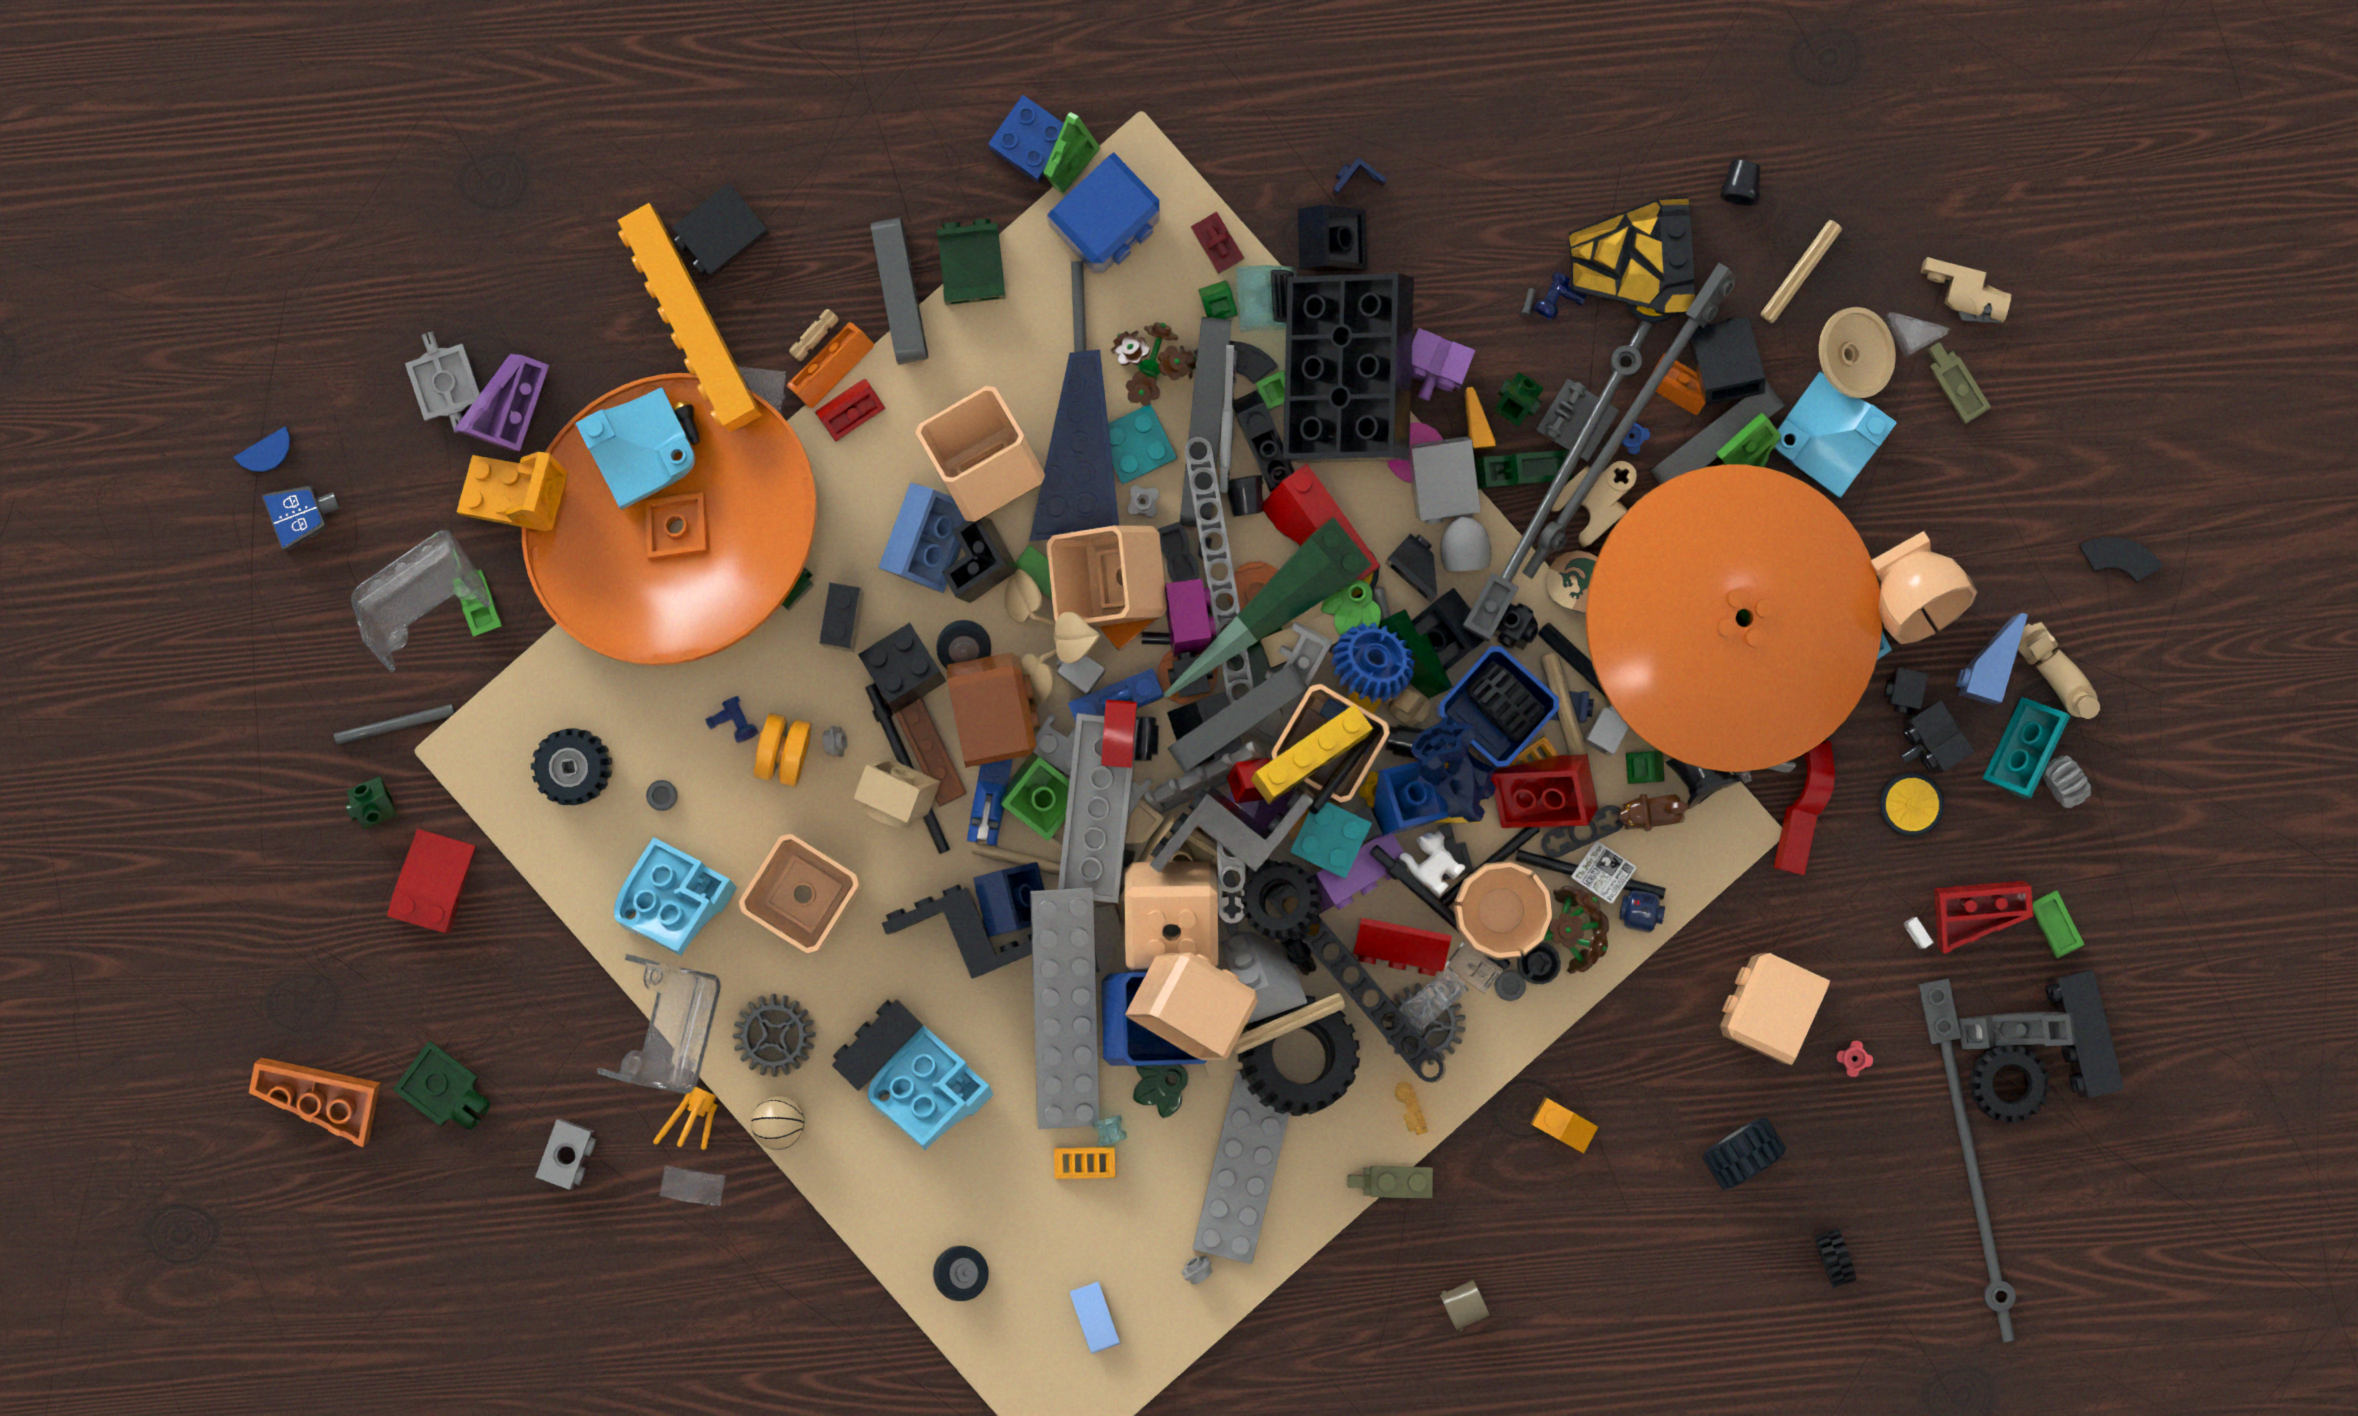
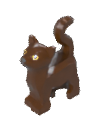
(1653, 812)

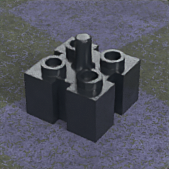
(1936, 739)

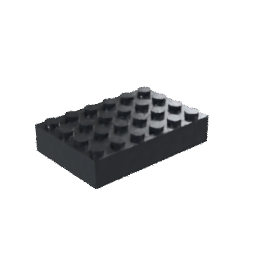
(1348, 368)

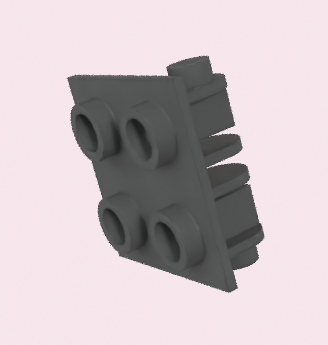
(1569, 414)

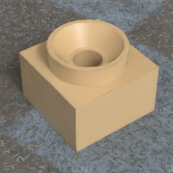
(895, 792)

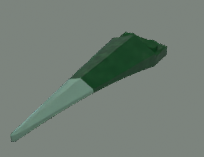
(1312, 573)

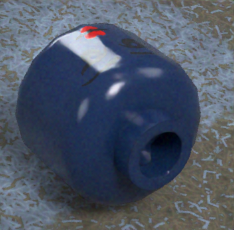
(1641, 911)

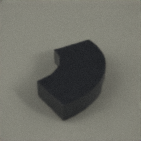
(1252, 361)
(2120, 555)

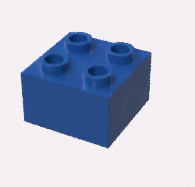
(1027, 138)

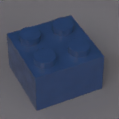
(1006, 897)

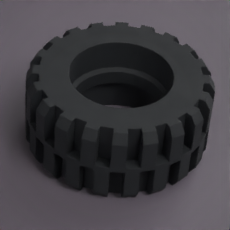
(1309, 1097)

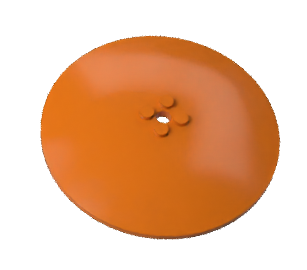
(682, 596)
(1669, 630)

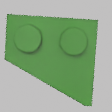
(1070, 154)
(1751, 444)

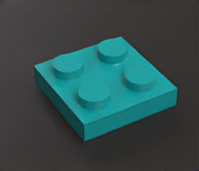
(1138, 444)
(1331, 839)

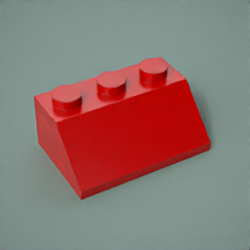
(1401, 946)

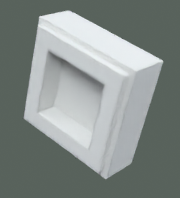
(1918, 933)

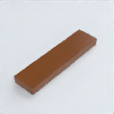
(930, 751)

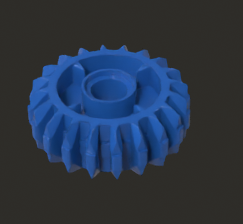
(1354, 664)

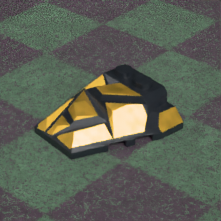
(1638, 257)

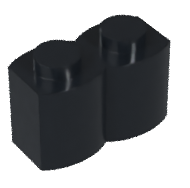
(1175, 548)

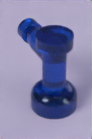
(1558, 287)
(733, 711)

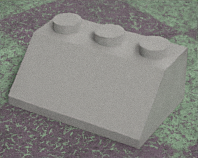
(1267, 970)

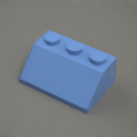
(923, 538)

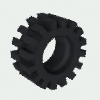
(1835, 1258)

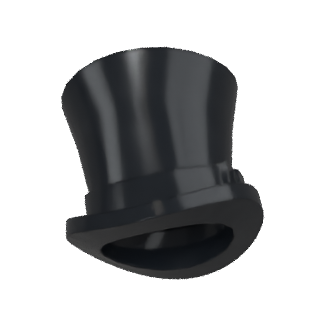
(1701, 781)

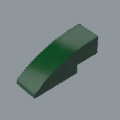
(1519, 469)
(1428, 672)

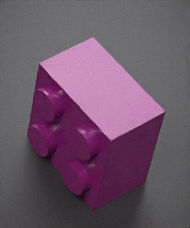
(1188, 616)

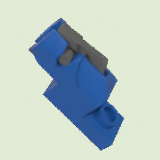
(986, 807)

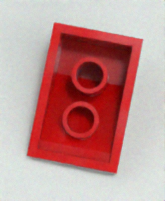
(1546, 793)
(431, 881)

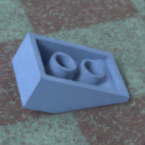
(1990, 669)

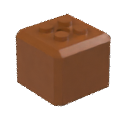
(993, 708)

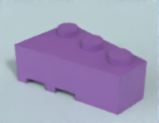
(506, 403)
(1361, 876)

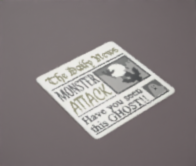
(1603, 872)

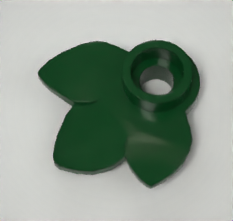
(1157, 1089)

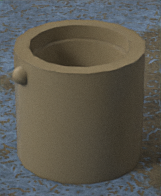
(1464, 1305)

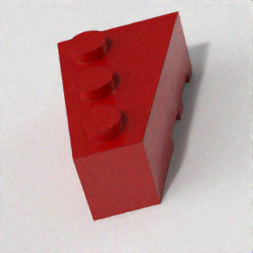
(1979, 909)

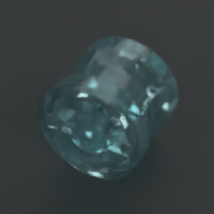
(1109, 1130)

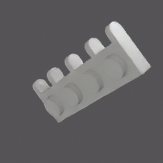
(1306, 660)
(1058, 752)
(1186, 788)

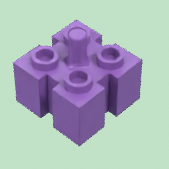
(1438, 363)

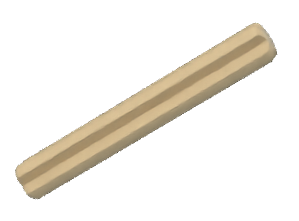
(1801, 271)
(1566, 711)
(1289, 1022)

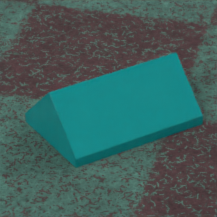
(2026, 748)

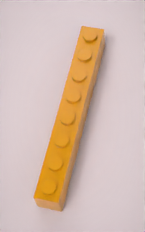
(689, 317)

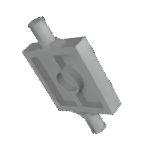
(443, 381)

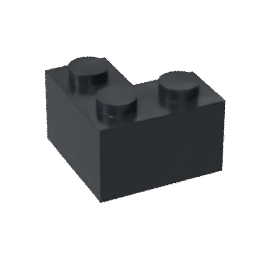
(985, 561)

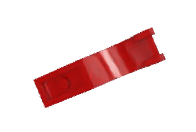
(1802, 815)

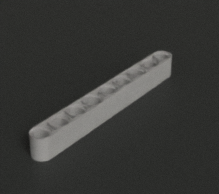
(1212, 557)

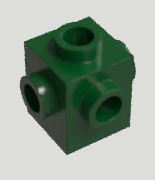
(1518, 398)
(370, 803)

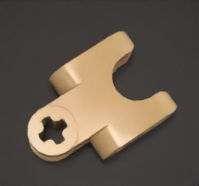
(1601, 501)

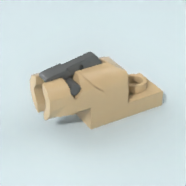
(1967, 292)

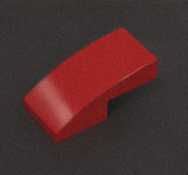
(1119, 733)

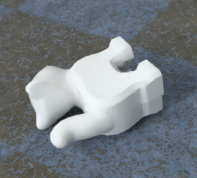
(1438, 863)

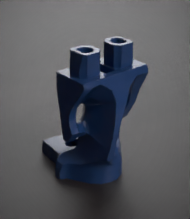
(1465, 779)

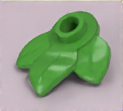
(1350, 610)

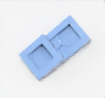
(1094, 1317)

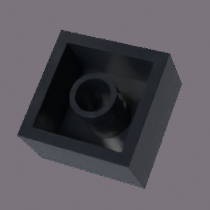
(902, 668)

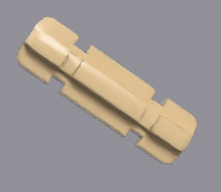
(813, 335)

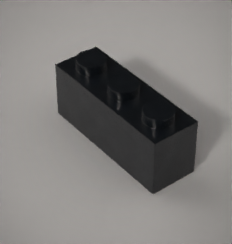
(876, 1043)

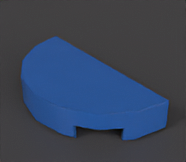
(267, 453)

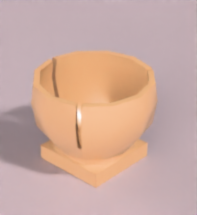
(1918, 579)
(1503, 910)

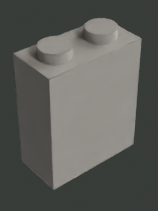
(1444, 479)

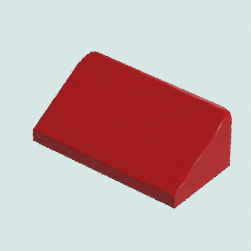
(850, 409)

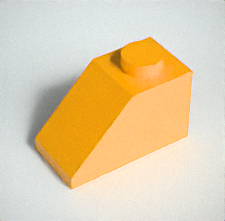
(1564, 1125)

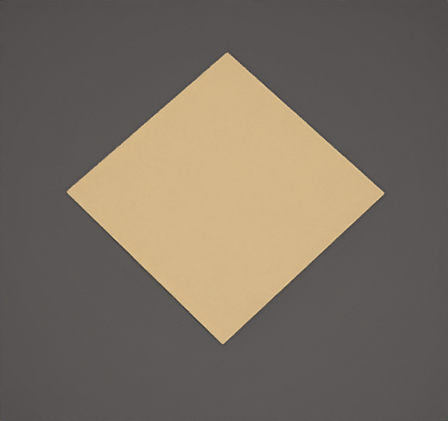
(993, 1172)

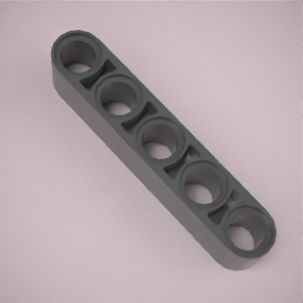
(899, 291)
(1703, 447)
(1237, 718)

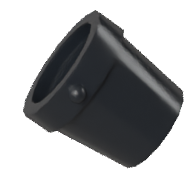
(1742, 183)
(1245, 495)

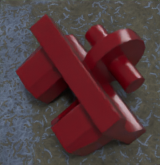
(1217, 243)

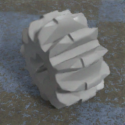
(2066, 781)

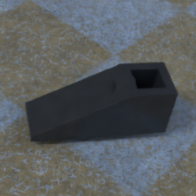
(1262, 438)

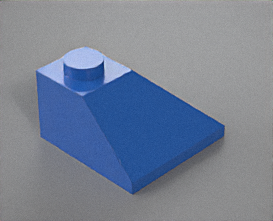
(1406, 800)

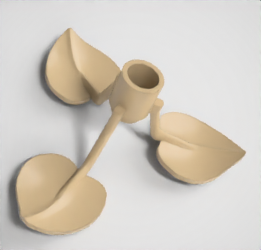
(1071, 635)

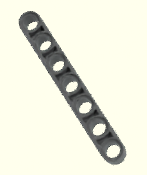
(1206, 408)

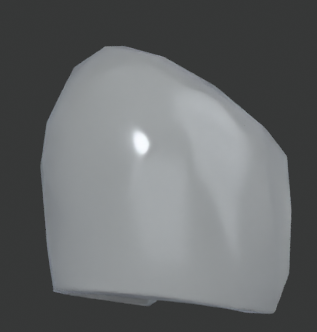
(1465, 546)

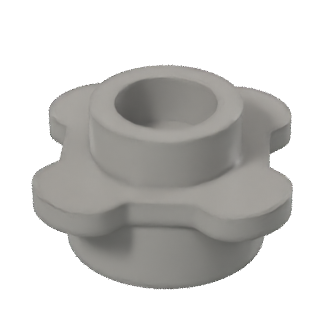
(1149, 495)
(835, 741)
(1197, 1269)

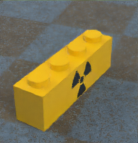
(1311, 754)

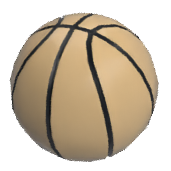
(777, 1122)

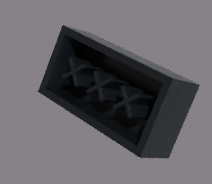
(2093, 1055)

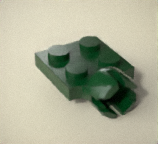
(442, 1088)

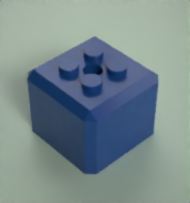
(1106, 215)
(1490, 742)
(1125, 1040)

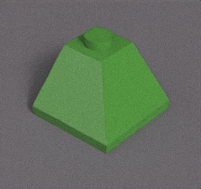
(1038, 796)

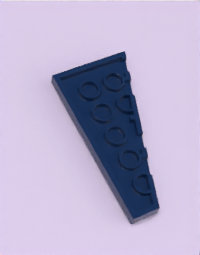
(1079, 466)

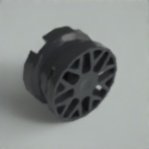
(1540, 964)

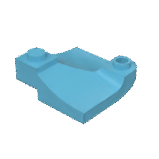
(1832, 435)
(638, 446)
(670, 896)
(927, 1088)

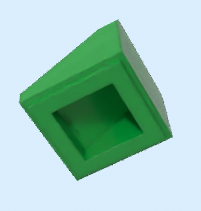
(1218, 300)
(1645, 767)

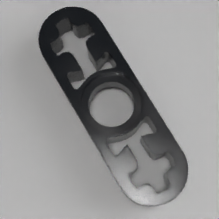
(1558, 833)

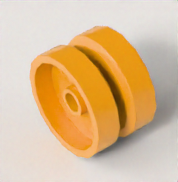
(777, 749)

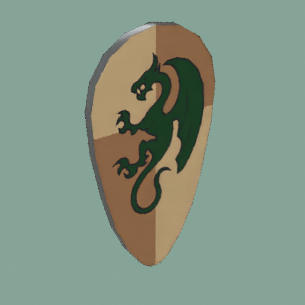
(1569, 579)

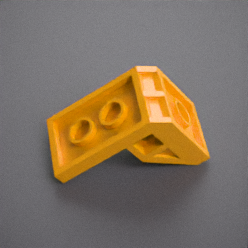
(512, 492)

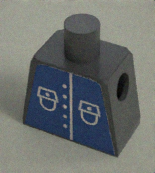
(299, 514)

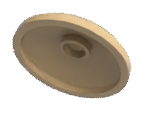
(1867, 350)

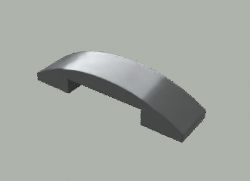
(2017, 1029)

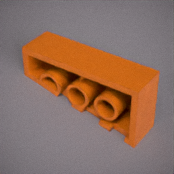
(326, 1098)

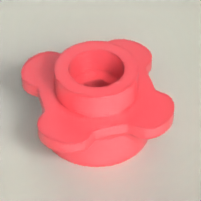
(1855, 1049)

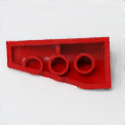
(1304, 505)

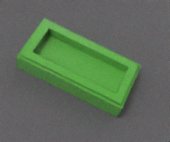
(2056, 924)

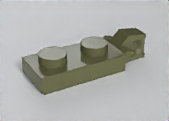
(1957, 384)
(1394, 1182)

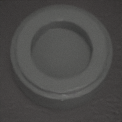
(661, 795)
(1510, 985)

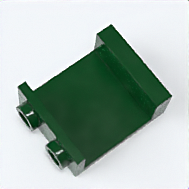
(971, 262)

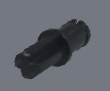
(1300, 954)

